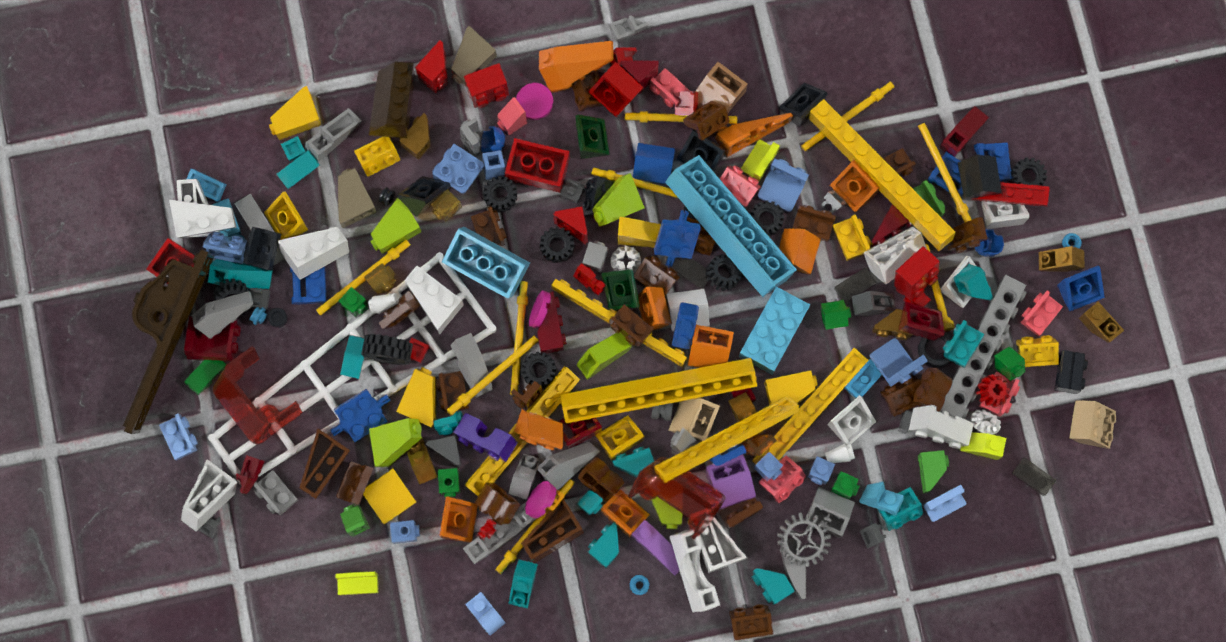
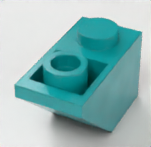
(973, 282)
(634, 462)
(605, 548)
(522, 583)
(774, 584)

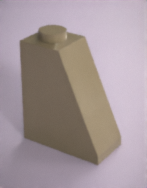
(472, 55)
(353, 199)

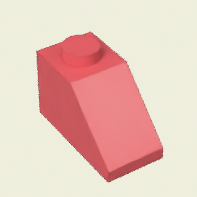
(511, 117)

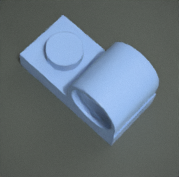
(485, 613)

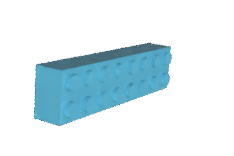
(730, 225)

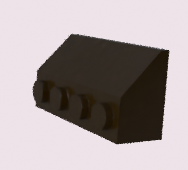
(393, 100)

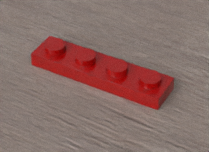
(1020, 194)

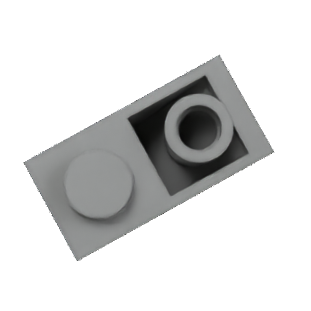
(524, 476)

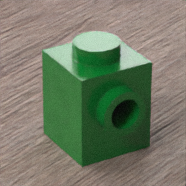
(353, 302)
(835, 314)
(1009, 363)
(449, 482)
(845, 485)

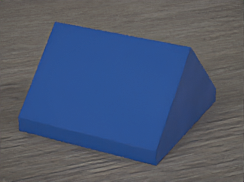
(653, 163)
(1082, 288)

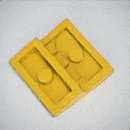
(388, 496)

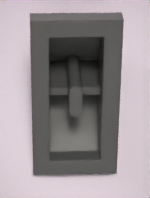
(446, 448)

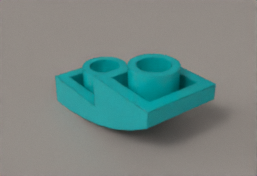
(298, 169)
(353, 359)
(590, 502)

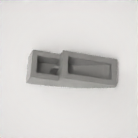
(332, 134)
(471, 362)
(795, 573)

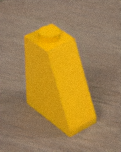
(295, 116)
(637, 232)
(796, 386)
(420, 397)

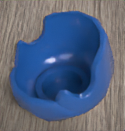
(492, 140)
(991, 246)

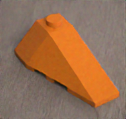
(571, 63)
(746, 133)

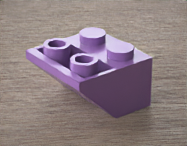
(732, 480)

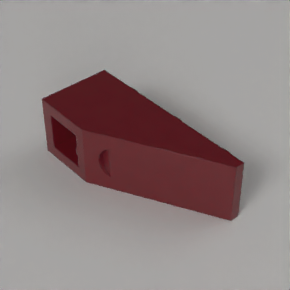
(963, 131)
(891, 226)
(549, 331)

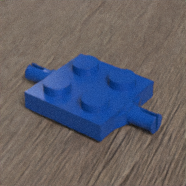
(677, 238)
(360, 415)

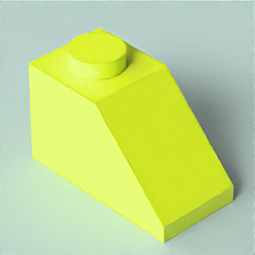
(985, 445)

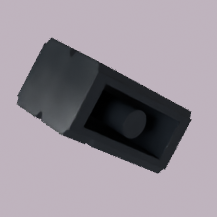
(1070, 372)

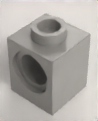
(595, 256)

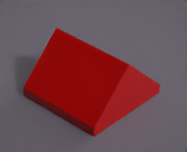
(572, 221)

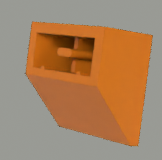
(709, 346)
(540, 430)

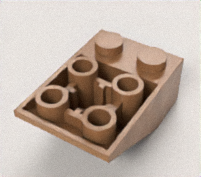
(721, 87)

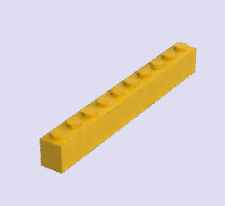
(888, 180)
(658, 390)

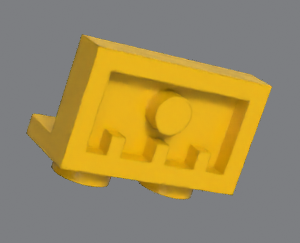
(377, 155)
(851, 237)
(1039, 351)

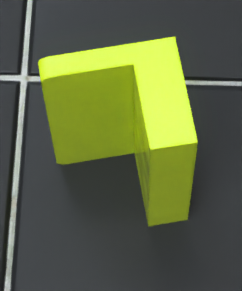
(760, 159)
(357, 583)

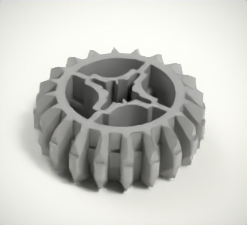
(819, 548)

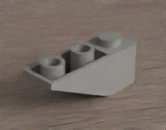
(218, 314)
(682, 441)
(565, 464)

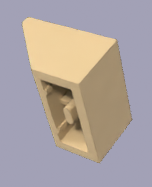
(696, 417)
(1093, 424)

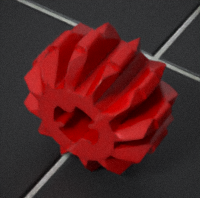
(1000, 391)

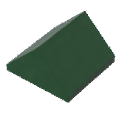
(591, 136)
(620, 288)

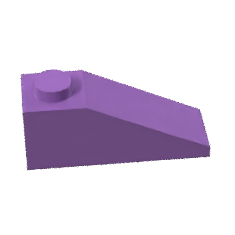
(656, 545)

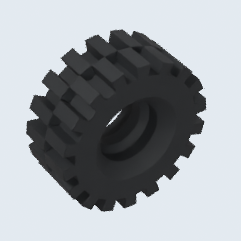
(387, 349)

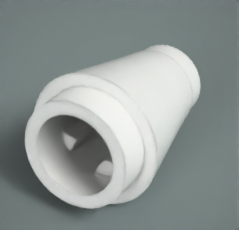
(381, 303)
(840, 454)

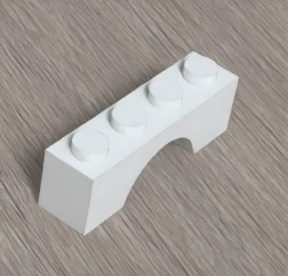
(698, 589)

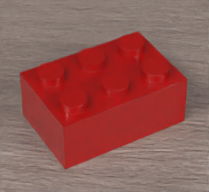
(537, 165)

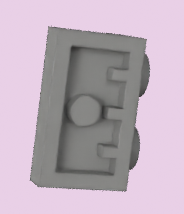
(470, 137)
(275, 493)

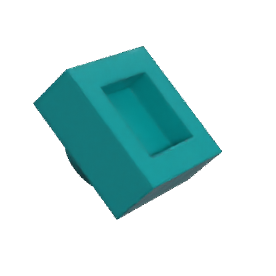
(293, 148)

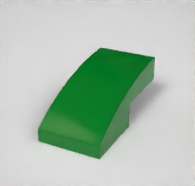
(204, 374)

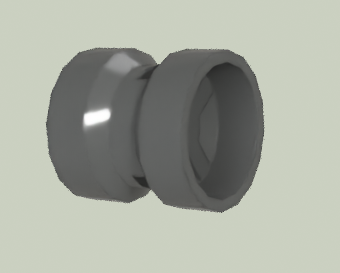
(662, 411)

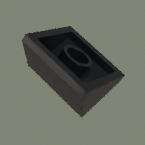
(801, 103)
(706, 149)
(979, 176)
(422, 194)

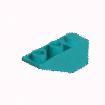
(250, 275)

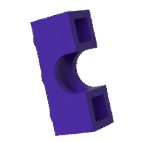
(497, 445)

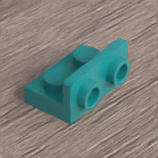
(963, 344)
(909, 510)

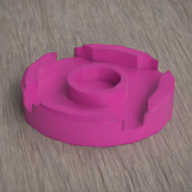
(535, 100)
(539, 309)
(541, 497)

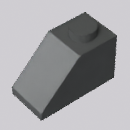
(873, 303)

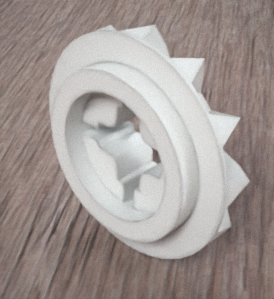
(619, 254)
(990, 424)

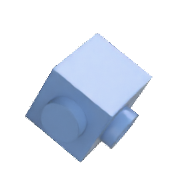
(494, 164)
(768, 467)
(820, 471)
(404, 532)

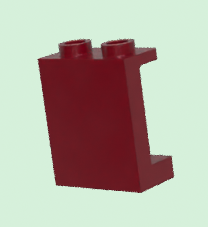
(219, 347)

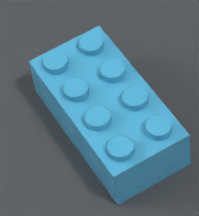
(485, 262)
(774, 330)

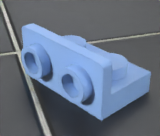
(178, 436)
(945, 503)

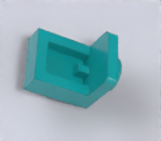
(448, 425)

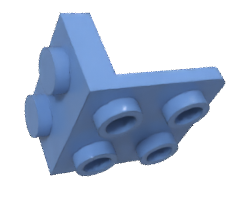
(458, 168)
(783, 184)
(226, 247)
(895, 362)

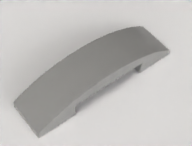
(255, 218)
(480, 549)

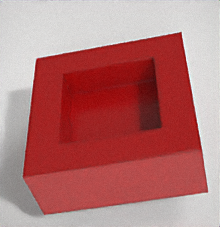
(419, 350)

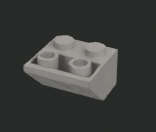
(831, 509)

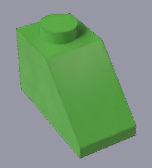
(932, 467)
(354, 520)

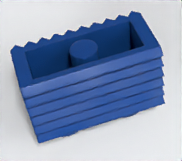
(685, 325)

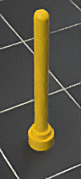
(948, 323)

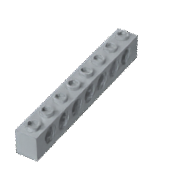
(1013, 289)

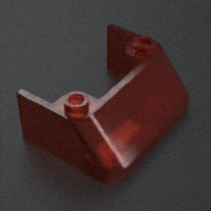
(254, 423)
(684, 493)

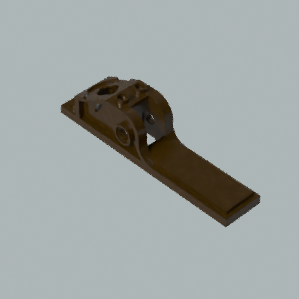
(176, 305)

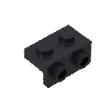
(595, 190)
(261, 248)

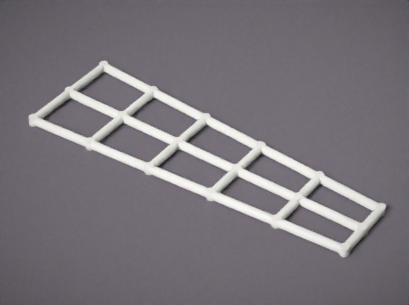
(324, 392)

